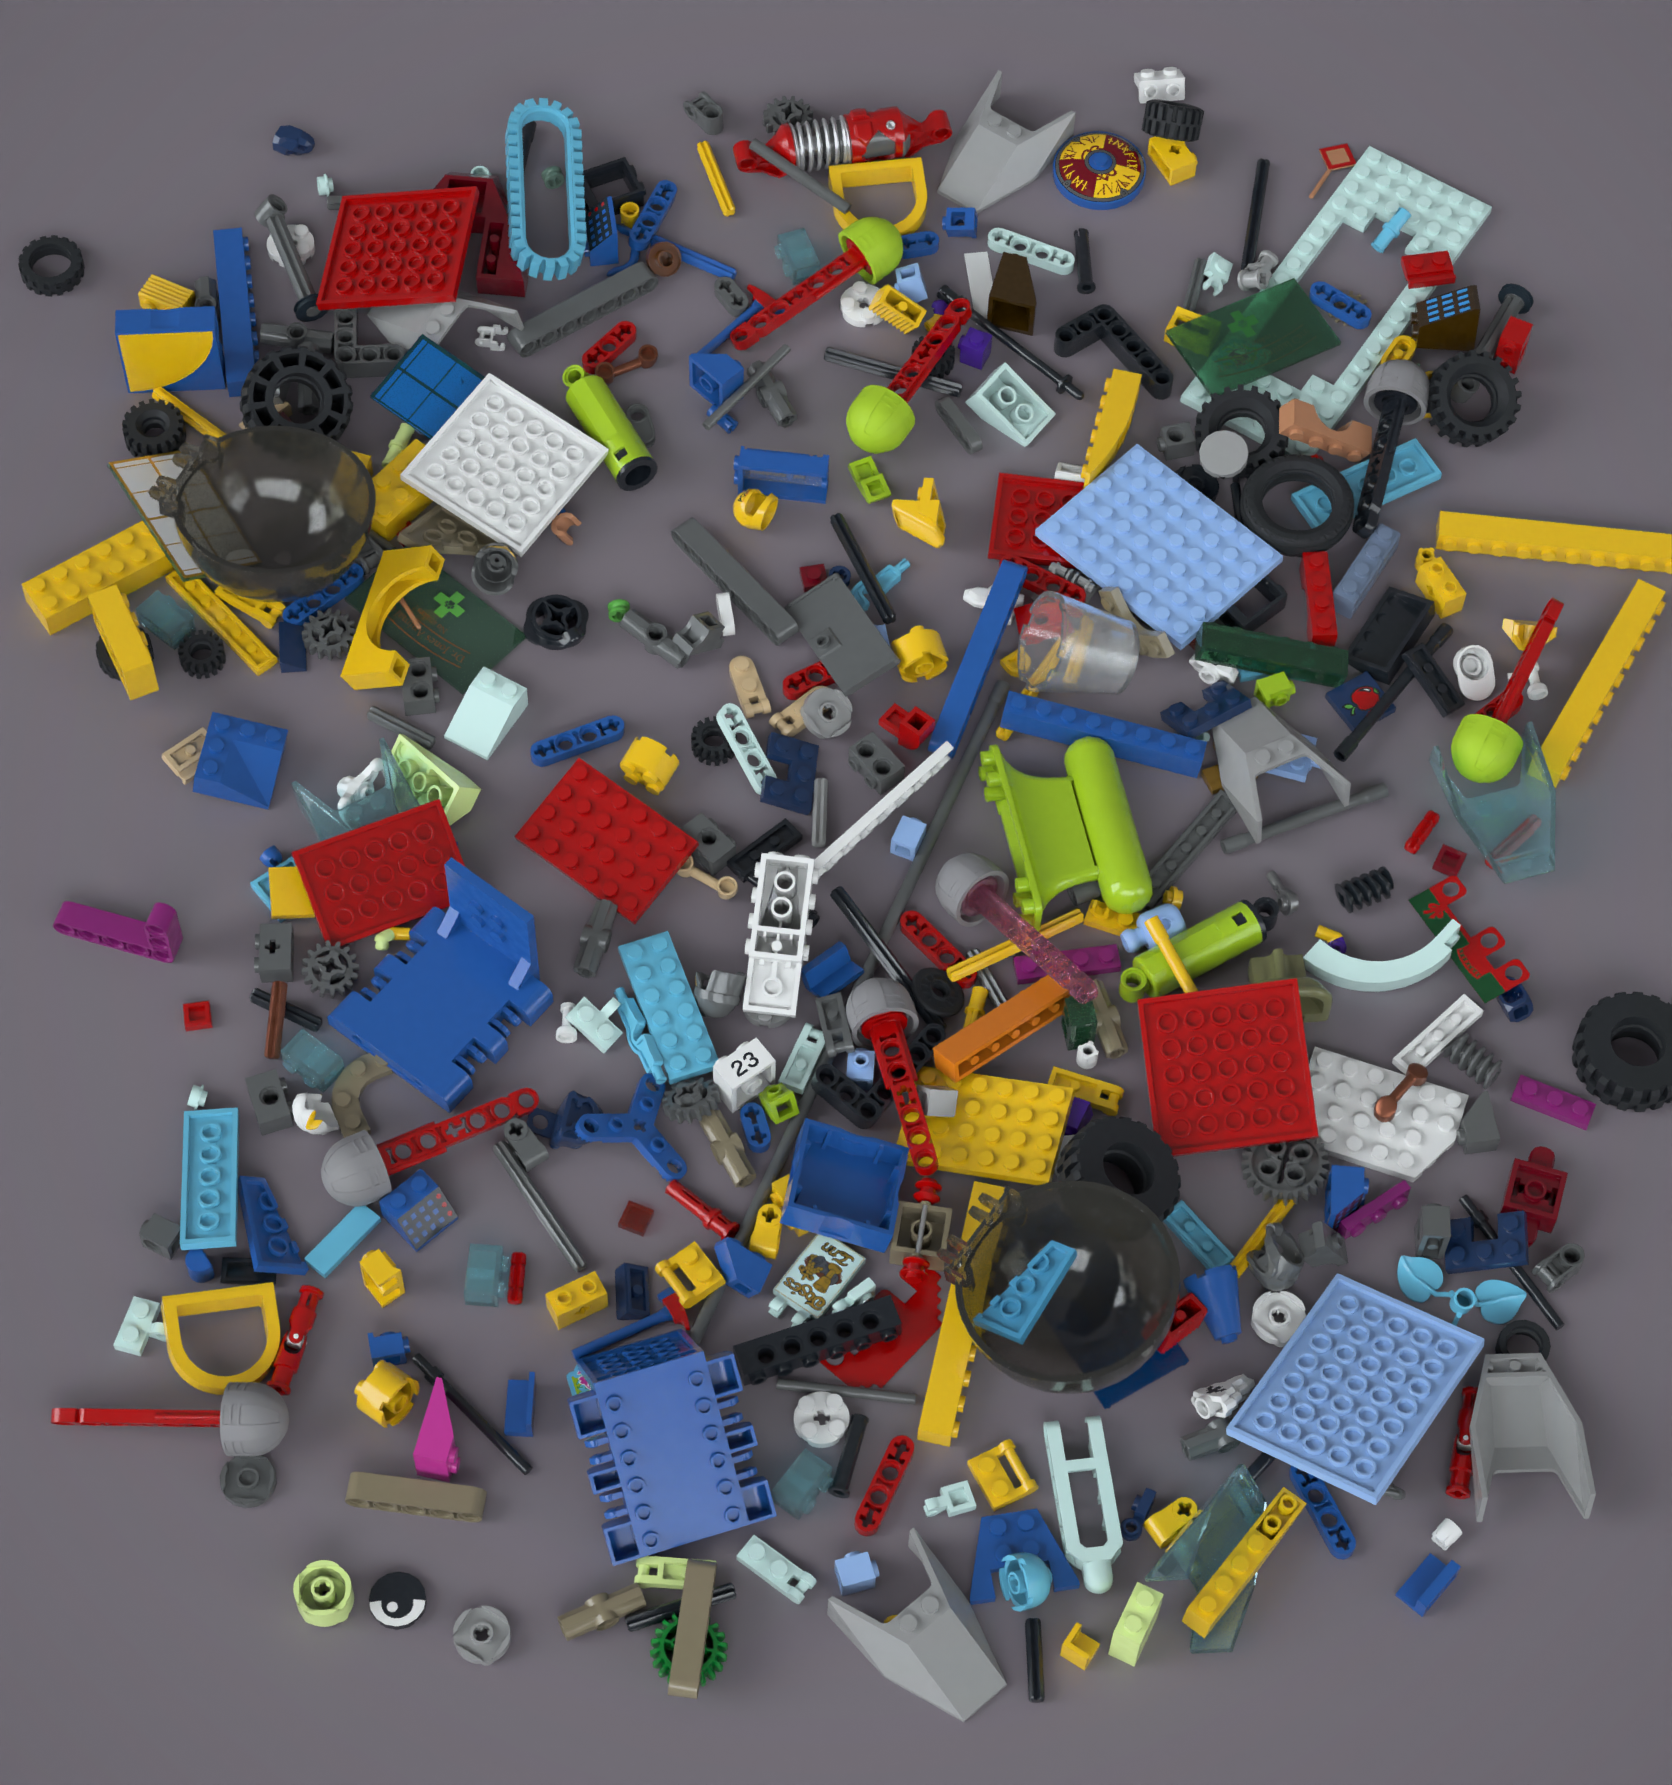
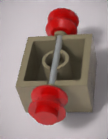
(920, 1232)

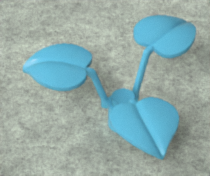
(1498, 1299)

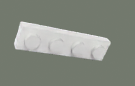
(1439, 1034)

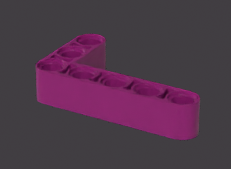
(153, 939)

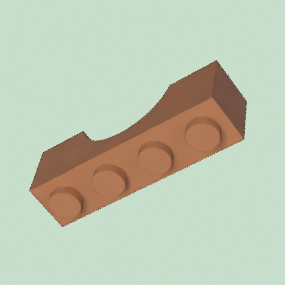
(1301, 423)

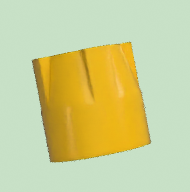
(629, 213)
(1423, 556)

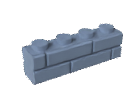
(1365, 570)

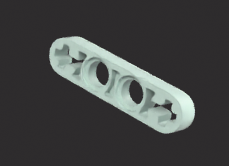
(1032, 248)
(743, 750)

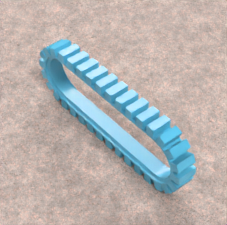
(574, 187)

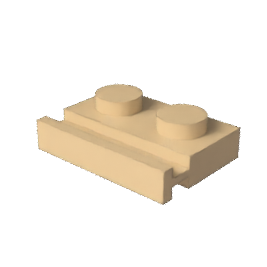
(185, 756)

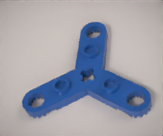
(648, 1140)

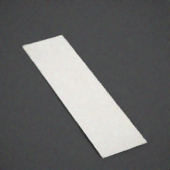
(979, 280)

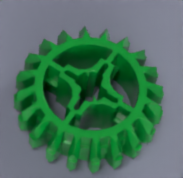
(664, 1643)

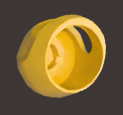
(755, 509)

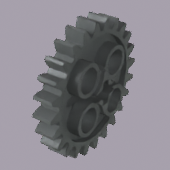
(1309, 1170)

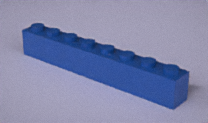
(235, 306)
(1127, 739)

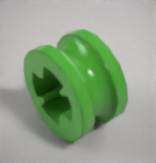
(617, 609)

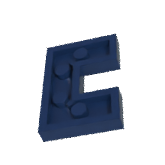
(1223, 705)
(798, 790)
(1508, 1250)

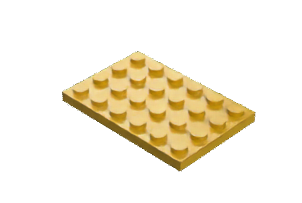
(998, 1128)

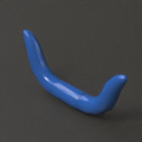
(634, 255)

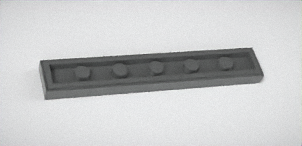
(1190, 845)

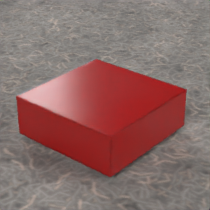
(197, 1015)

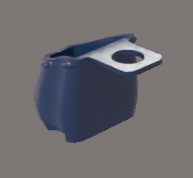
(562, 1124)

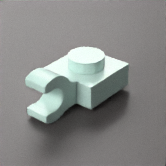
(954, 1499)

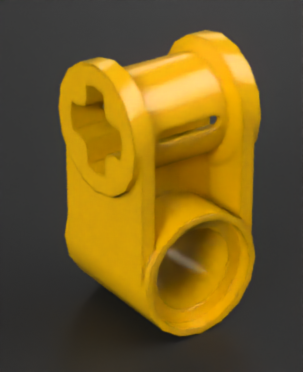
(766, 1235)
(1167, 1523)

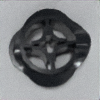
(554, 630)

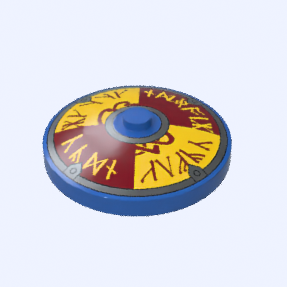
(1099, 170)

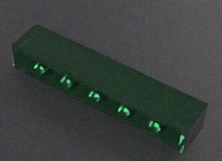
(1271, 654)

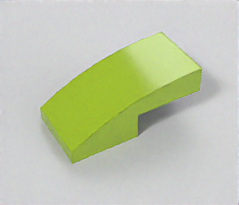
(868, 480)

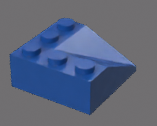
(240, 760)

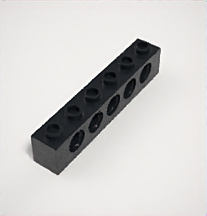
(826, 1328)

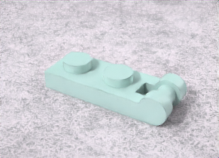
(803, 1059)
(775, 1569)

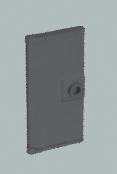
(842, 635)

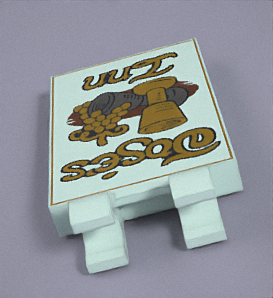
(816, 1279)

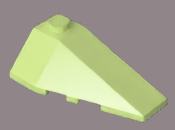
(434, 779)

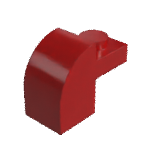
(909, 727)

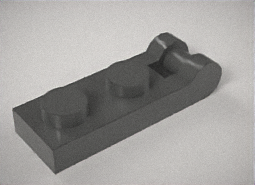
(834, 1024)

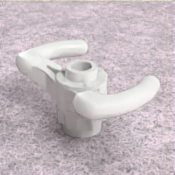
(355, 788)

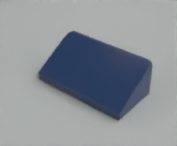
(291, 648)
(632, 1292)

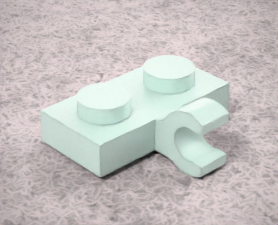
(595, 1023)
(139, 1326)

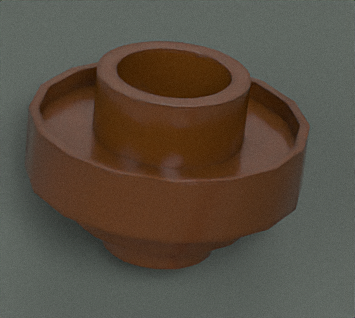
(663, 259)

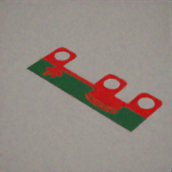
(1468, 951)

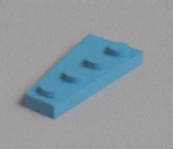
(1025, 1299)

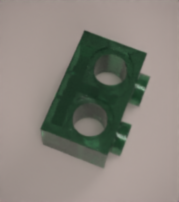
(1078, 1023)

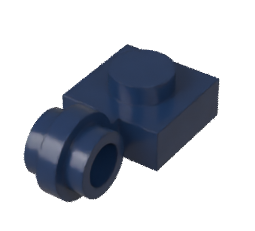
(1142, 1507)

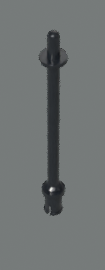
(1063, 383)

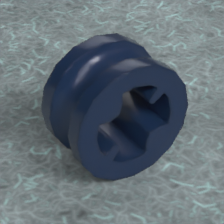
(841, 570)

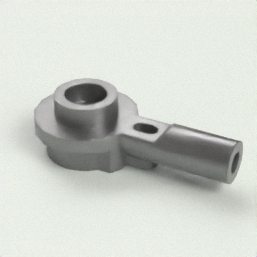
(1286, 899)

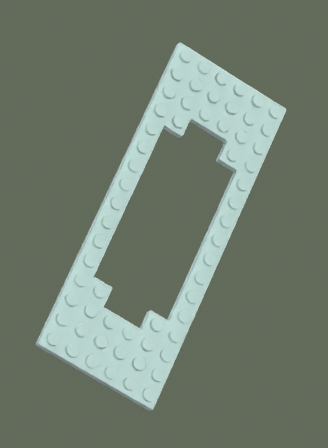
(1373, 189)

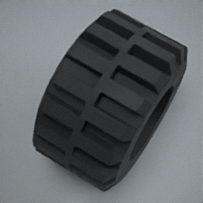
(1172, 120)

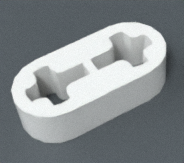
(725, 613)

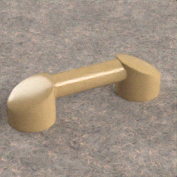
(726, 886)

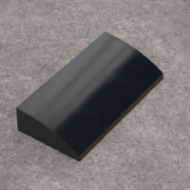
(1389, 633)

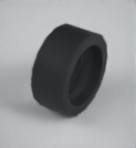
(1526, 1328)

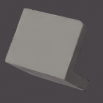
(937, 1100)

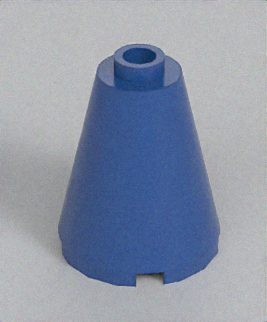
(1220, 1295)

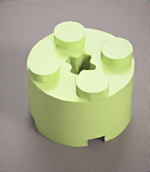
(308, 1592)

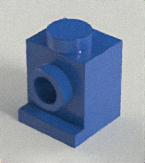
(960, 215)
(389, 1347)

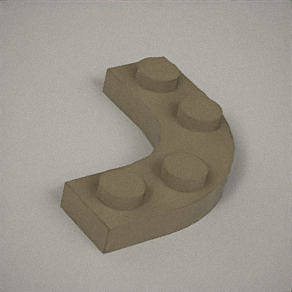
(1152, 643)
(348, 1091)

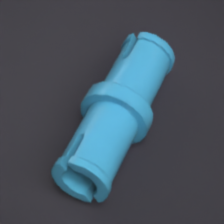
(1391, 230)

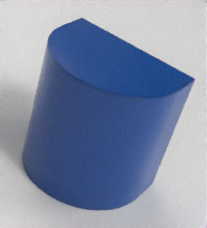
(199, 1266)

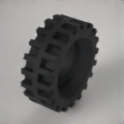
(1499, 386)
(1244, 404)

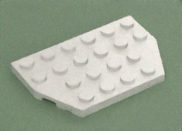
(1346, 1123)

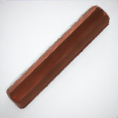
(275, 1020)

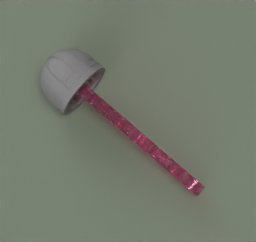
(974, 890)

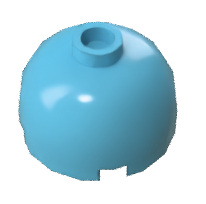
(1025, 1580)

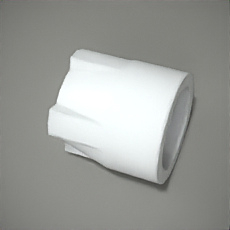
(1087, 1061)
(1446, 1534)

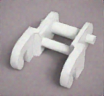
(492, 331)

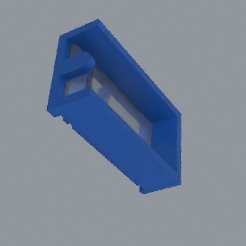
(783, 474)

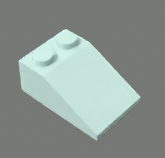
(1010, 405)
(487, 713)

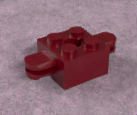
(1536, 1190)

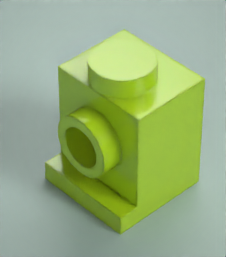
(1274, 689)
(776, 1096)

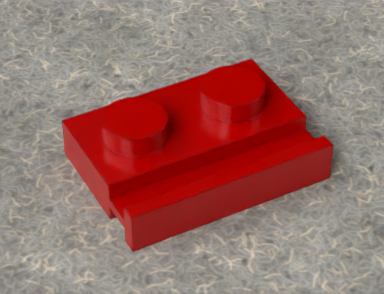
(1428, 269)

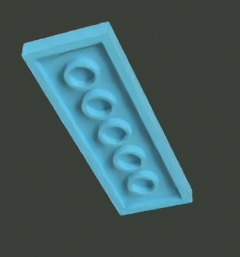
(1409, 471)
(668, 1007)
(209, 1179)

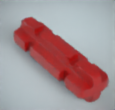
(1422, 832)
(516, 1278)

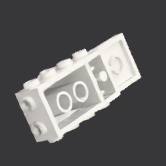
(779, 932)

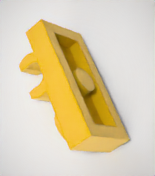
(1107, 920)

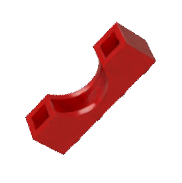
(1320, 604)

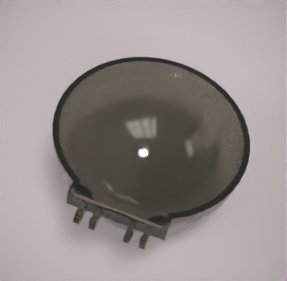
(270, 510)
(1107, 1307)

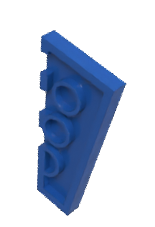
(266, 1231)

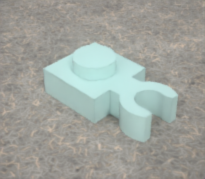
(1217, 271)
(858, 1295)

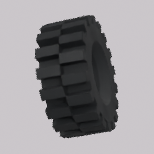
(149, 417)

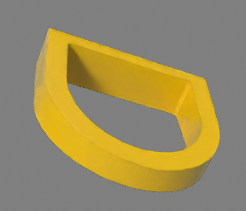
(882, 173)
(214, 1301)

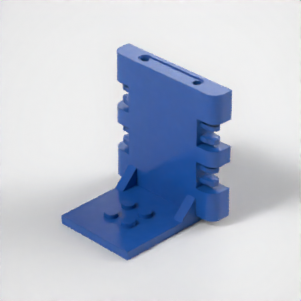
(453, 993)
(667, 1445)

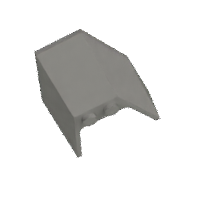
(998, 155)
(407, 322)
(1258, 743)
(1527, 1426)
(929, 1646)

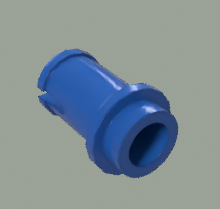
(726, 421)

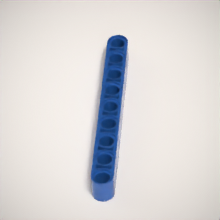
(978, 656)

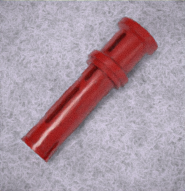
(711, 1217)

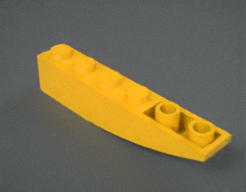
(1112, 422)
(1243, 1563)

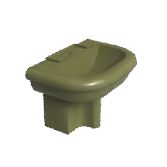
(1314, 998)

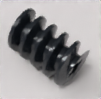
(1364, 888)

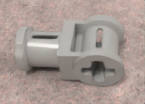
(1258, 273)

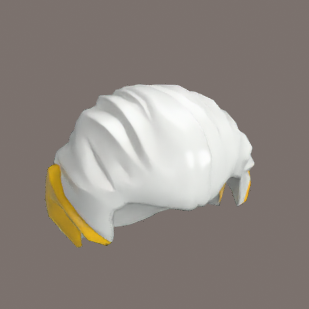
(313, 1115)

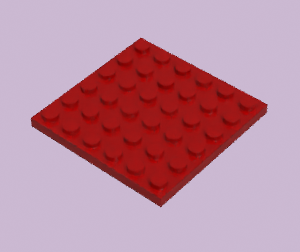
(398, 248)
(1228, 1067)

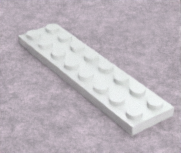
(883, 809)

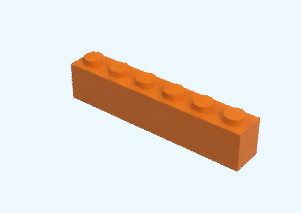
(1000, 1029)

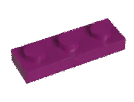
(1553, 1102)
(1375, 1210)

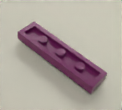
(1089, 960)

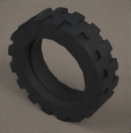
(46, 247)

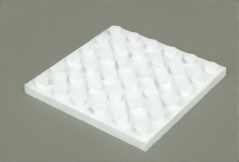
(504, 464)

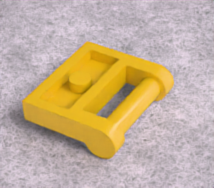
(697, 1269)
(995, 1481)

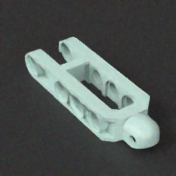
(1093, 1561)

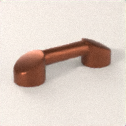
(646, 358)
(1387, 1105)

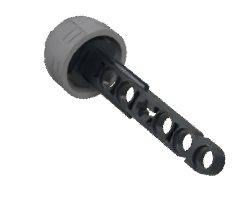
(1397, 398)

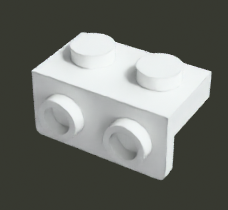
(1161, 85)

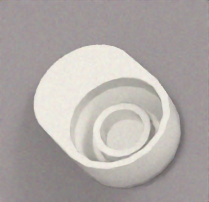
(1474, 672)

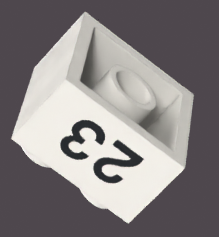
(744, 1074)

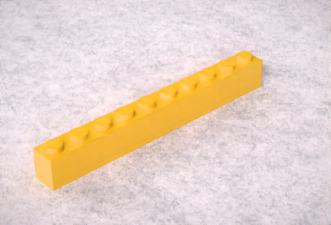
(1554, 541)
(1600, 678)
(952, 1353)

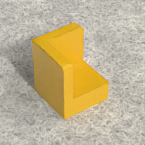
(1079, 1647)

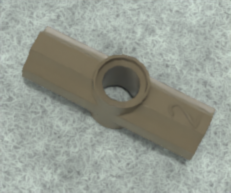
(1108, 1024)
(727, 1149)
(601, 1611)

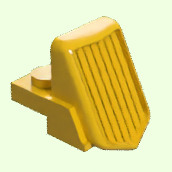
(922, 517)

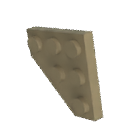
(445, 533)

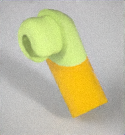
(394, 933)

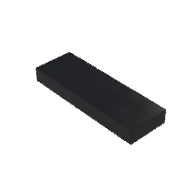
(1433, 680)
(777, 839)

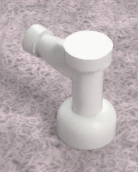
(1536, 689)
(566, 1032)

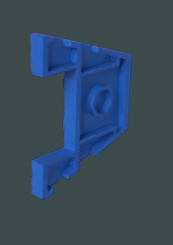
(1015, 1534)

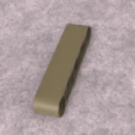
(416, 1497)
(692, 1629)

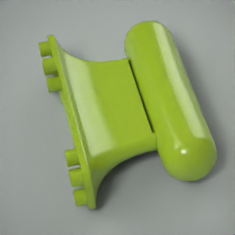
(1069, 829)

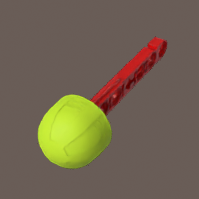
(869, 247)
(882, 418)
(1485, 745)

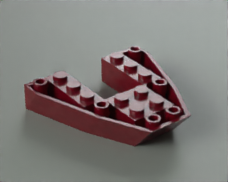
(496, 269)

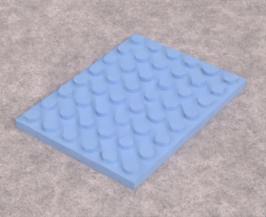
(1159, 543)
(1355, 1388)

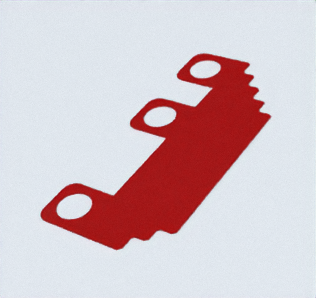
(885, 1359)

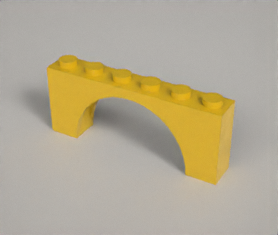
(396, 575)

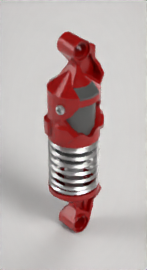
(849, 140)

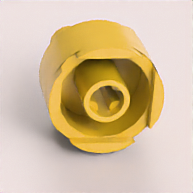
(920, 654)
(648, 765)
(386, 1394)

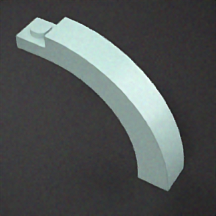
(1381, 975)

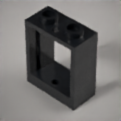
(610, 172)
(1270, 590)

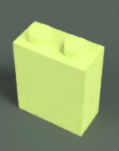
(1135, 1624)

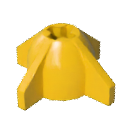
(1521, 630)

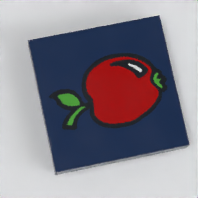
(1356, 699)

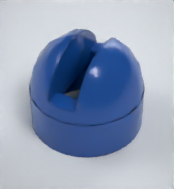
(270, 857)

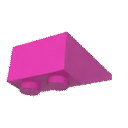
(436, 1449)

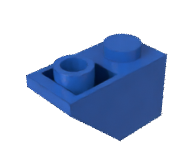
(741, 1268)

